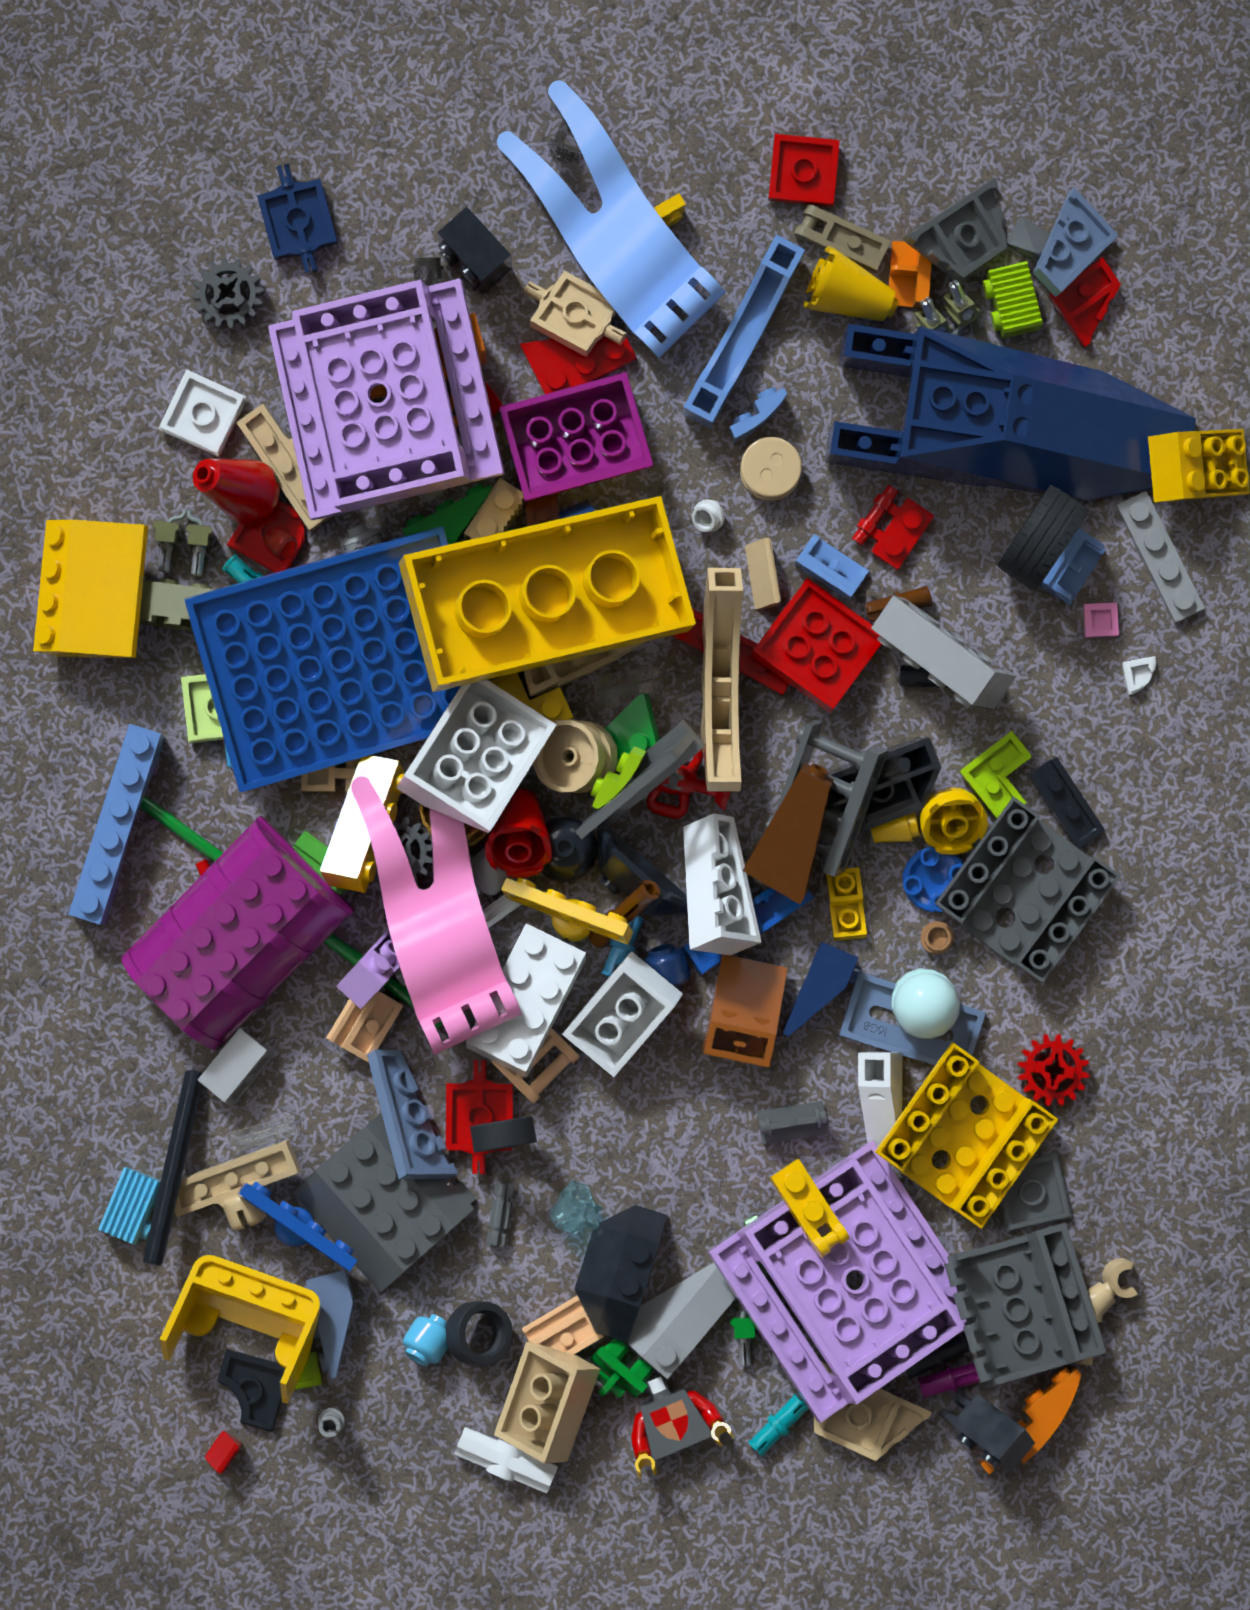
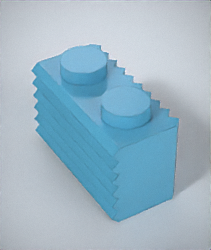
(131, 1206)

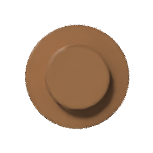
(936, 937)

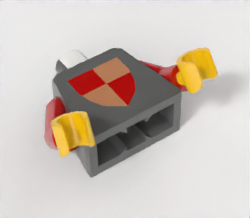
(673, 1423)

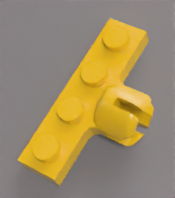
(569, 917)

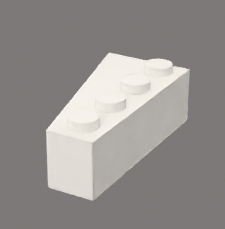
(717, 888)

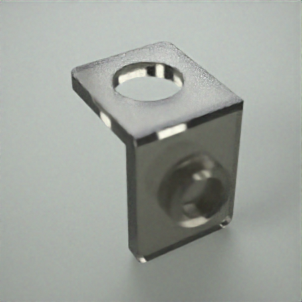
(561, 151)

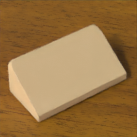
(763, 574)

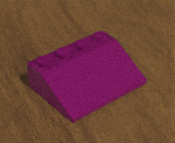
(575, 437)

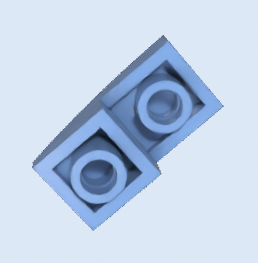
(765, 408)

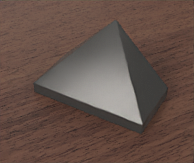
(1027, 239)

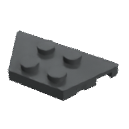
(963, 233)

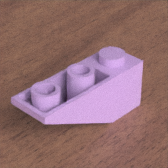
(370, 971)

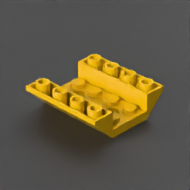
(982, 1148)

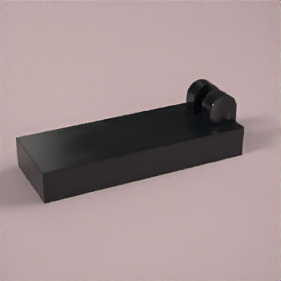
(1066, 802)

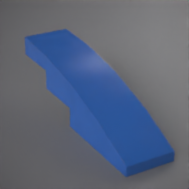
(769, 910)

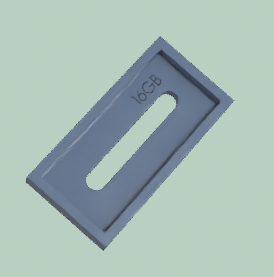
(863, 1028)

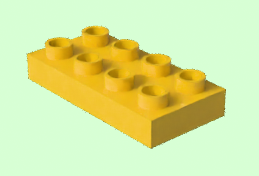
(546, 593)

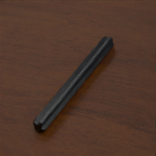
(173, 1169)

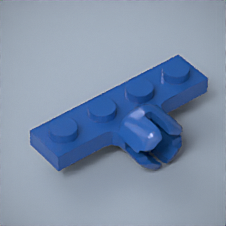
(296, 1226)

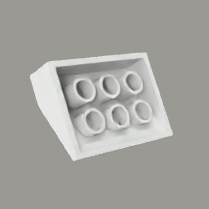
(476, 755)

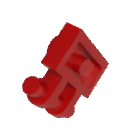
(901, 533)

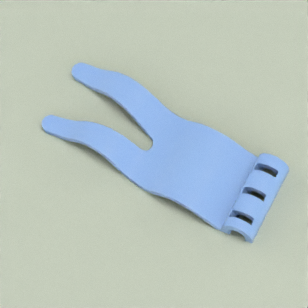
(624, 244)

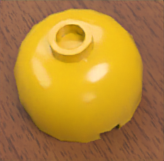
(953, 820)

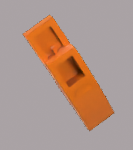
(1046, 1410)

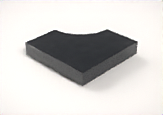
(255, 1385)

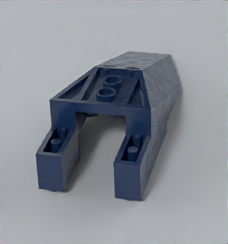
(1002, 417)

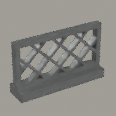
(657, 765)

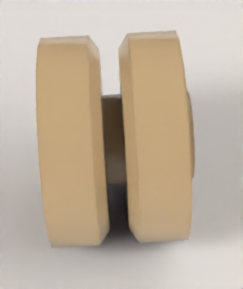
(576, 756)

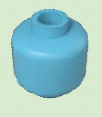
(426, 1340)

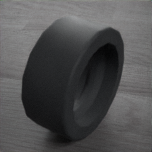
(503, 1134)
(501, 1337)

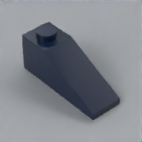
(825, 979)

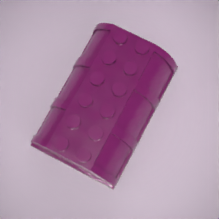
(235, 935)

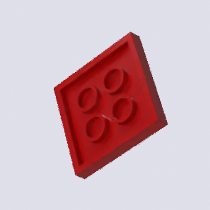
(817, 645)

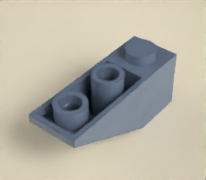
(334, 1317)

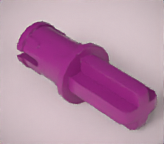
(948, 1380)

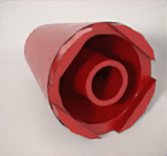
(238, 487)
(517, 838)

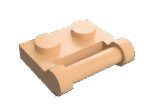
(533, 1090)

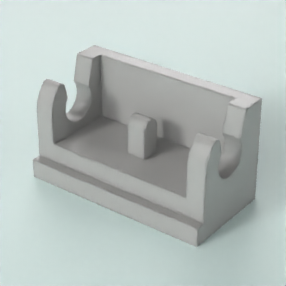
(236, 1067)

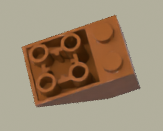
(745, 1010)

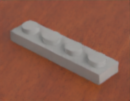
(1160, 557)

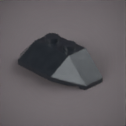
(902, 785)
(627, 869)
(619, 1270)

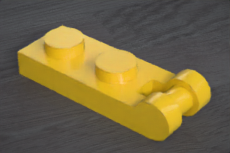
(808, 1207)

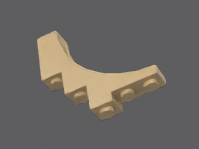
(720, 678)

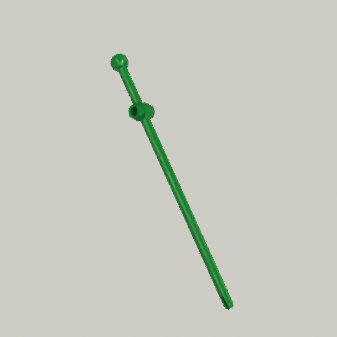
(214, 853)

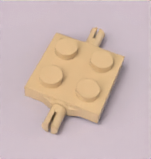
(573, 314)

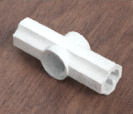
(505, 1460)

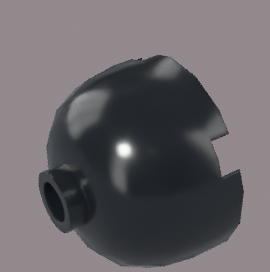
(570, 854)

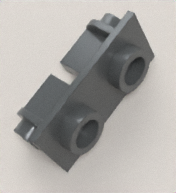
(792, 1122)

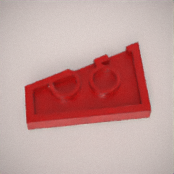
(561, 367)

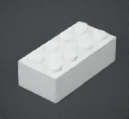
(540, 977)

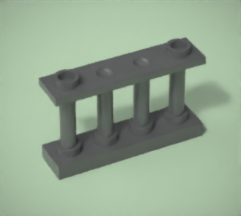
(856, 793)

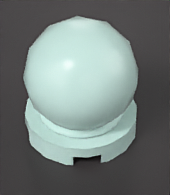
(925, 1003)

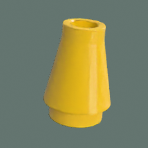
(897, 830)

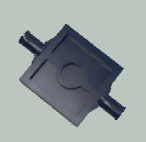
(297, 219)

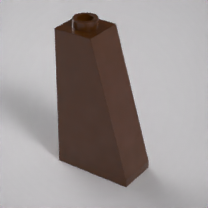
(792, 838)

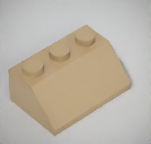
(546, 1402)

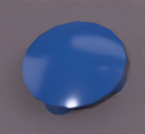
(927, 877)

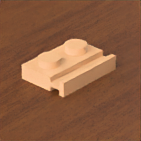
(365, 1028)
(563, 1328)

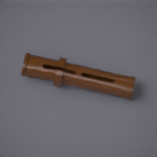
(630, 908)

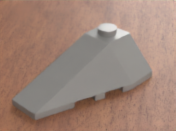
(679, 1318)

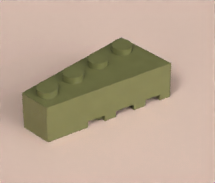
(164, 603)

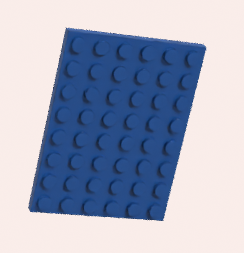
(317, 663)

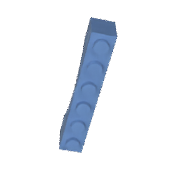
(743, 332)
(110, 840)

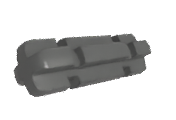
(500, 1214)

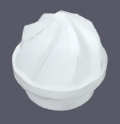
(708, 516)

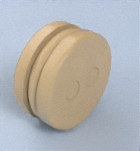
(770, 469)

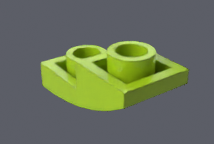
(612, 784)

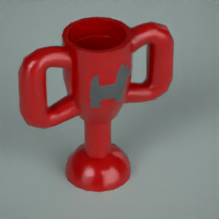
(683, 783)

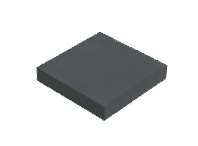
(1036, 1195)

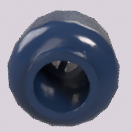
(670, 964)

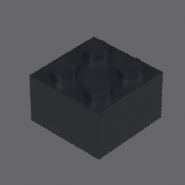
(474, 250)

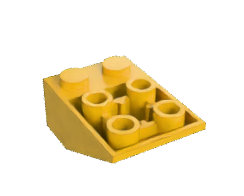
(1198, 465)

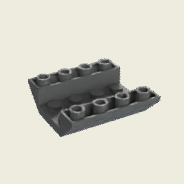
(1045, 907)

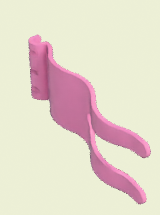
(437, 930)

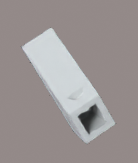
(880, 1092)

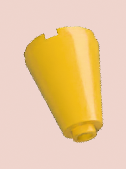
(848, 289)

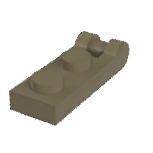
(851, 240)

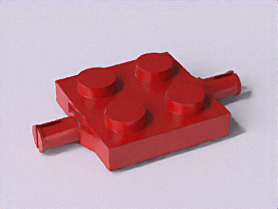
(475, 1104)

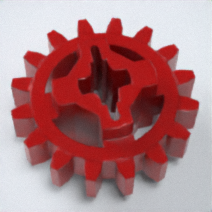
(1067, 1072)

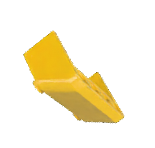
(253, 1301)

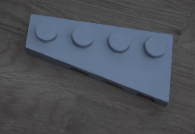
(410, 1135)

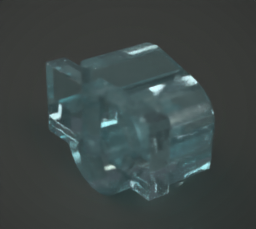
(575, 1209)

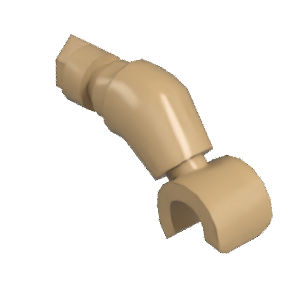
(1103, 1294)

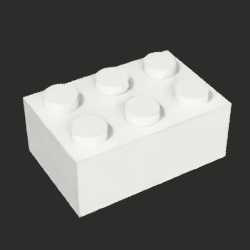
(622, 1014)

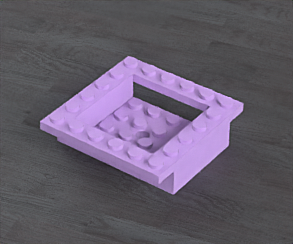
(407, 445)
(862, 1333)

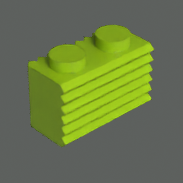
(1012, 300)

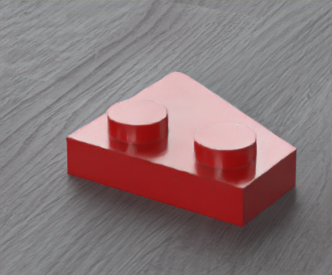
(1087, 299)

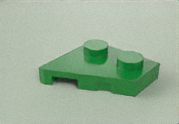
(634, 727)

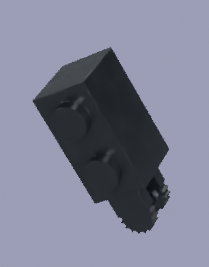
(989, 1431)

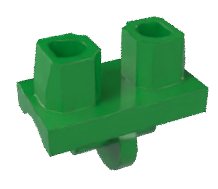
(631, 1379)

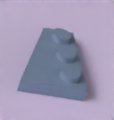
(1073, 243)

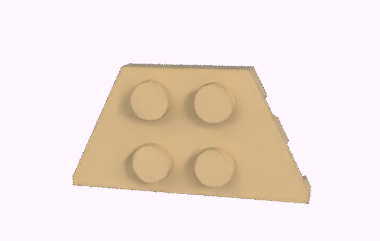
(872, 1424)

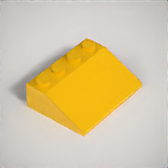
(90, 589)

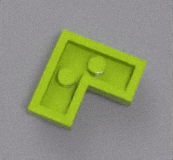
(990, 770)

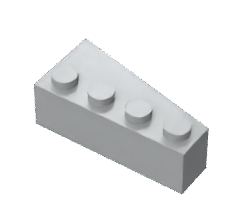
(941, 654)

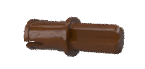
(919, 597)

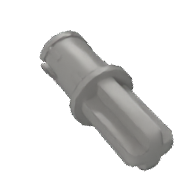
(330, 1422)

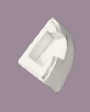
(1138, 673)

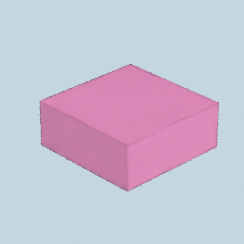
(1100, 620)

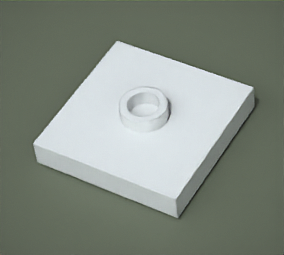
(202, 413)

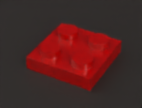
(803, 170)

